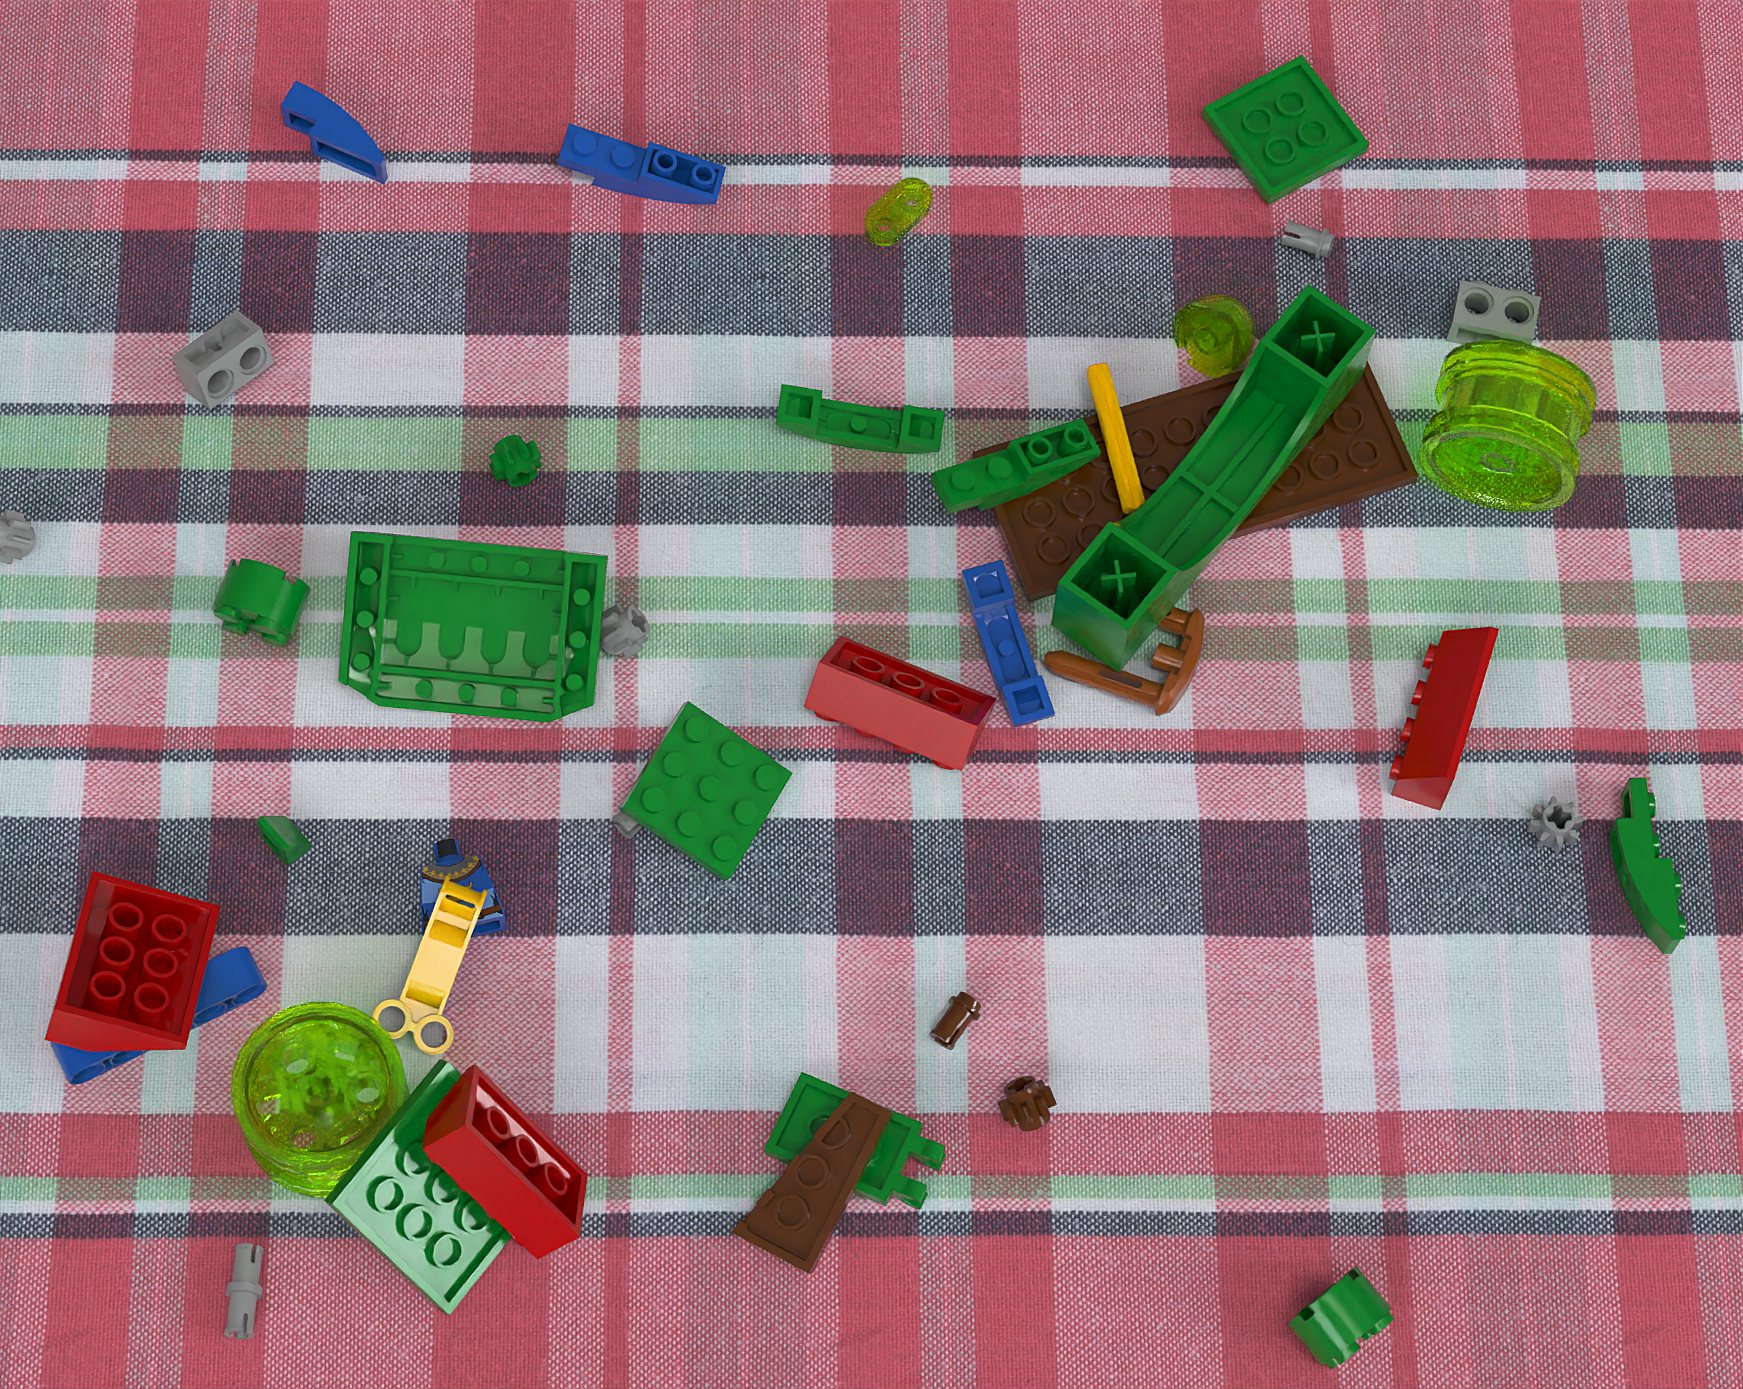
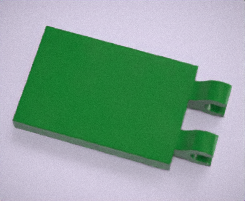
(814, 1103)

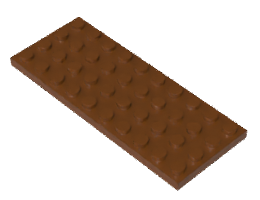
(1345, 461)

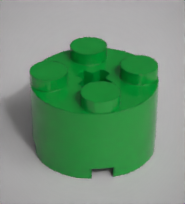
(261, 601)
(1340, 1317)

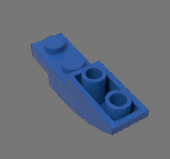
(639, 171)

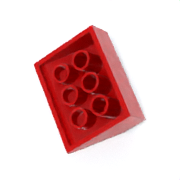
(132, 968)

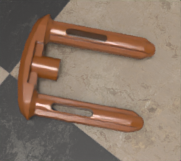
(1178, 662)

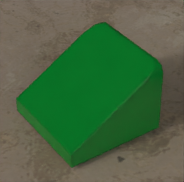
(283, 838)

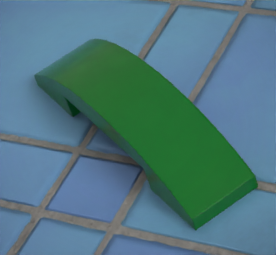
(858, 425)

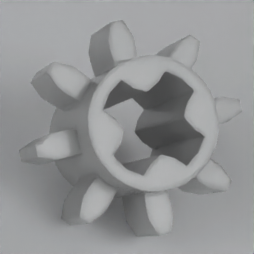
(16, 536)
(623, 630)
(1547, 831)

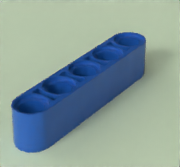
(226, 985)

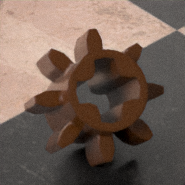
(1027, 1103)

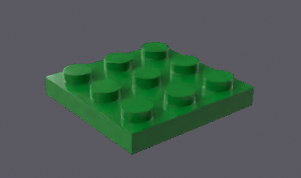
(1285, 129)
(705, 791)

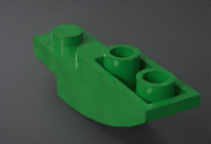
(1018, 470)
(1644, 878)

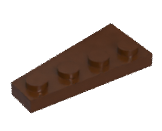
(812, 1194)

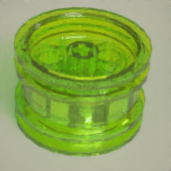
(1508, 426)
(319, 1098)

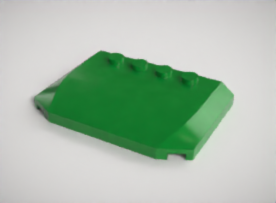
(472, 626)

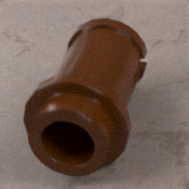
(955, 1020)

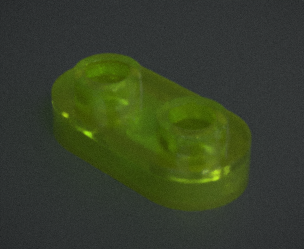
(895, 213)

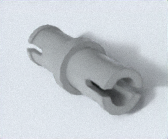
(244, 1291)

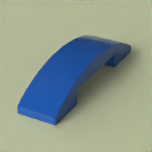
(1005, 644)

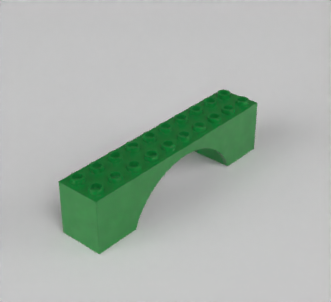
(1156, 553)

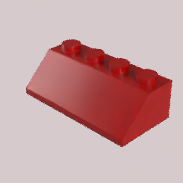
(899, 703)
(1443, 715)
(507, 1164)

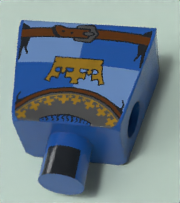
(466, 872)

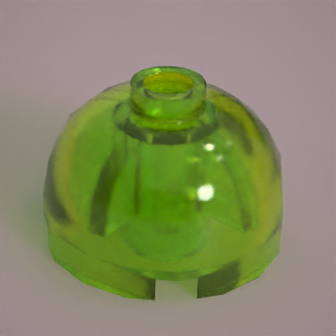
(1215, 333)

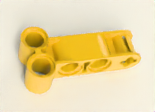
(436, 965)

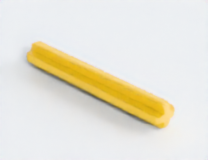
(1115, 437)

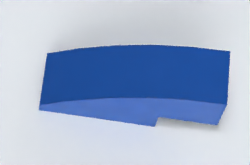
(332, 132)

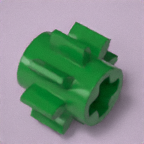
(515, 460)

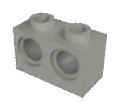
(1495, 307)
(223, 359)

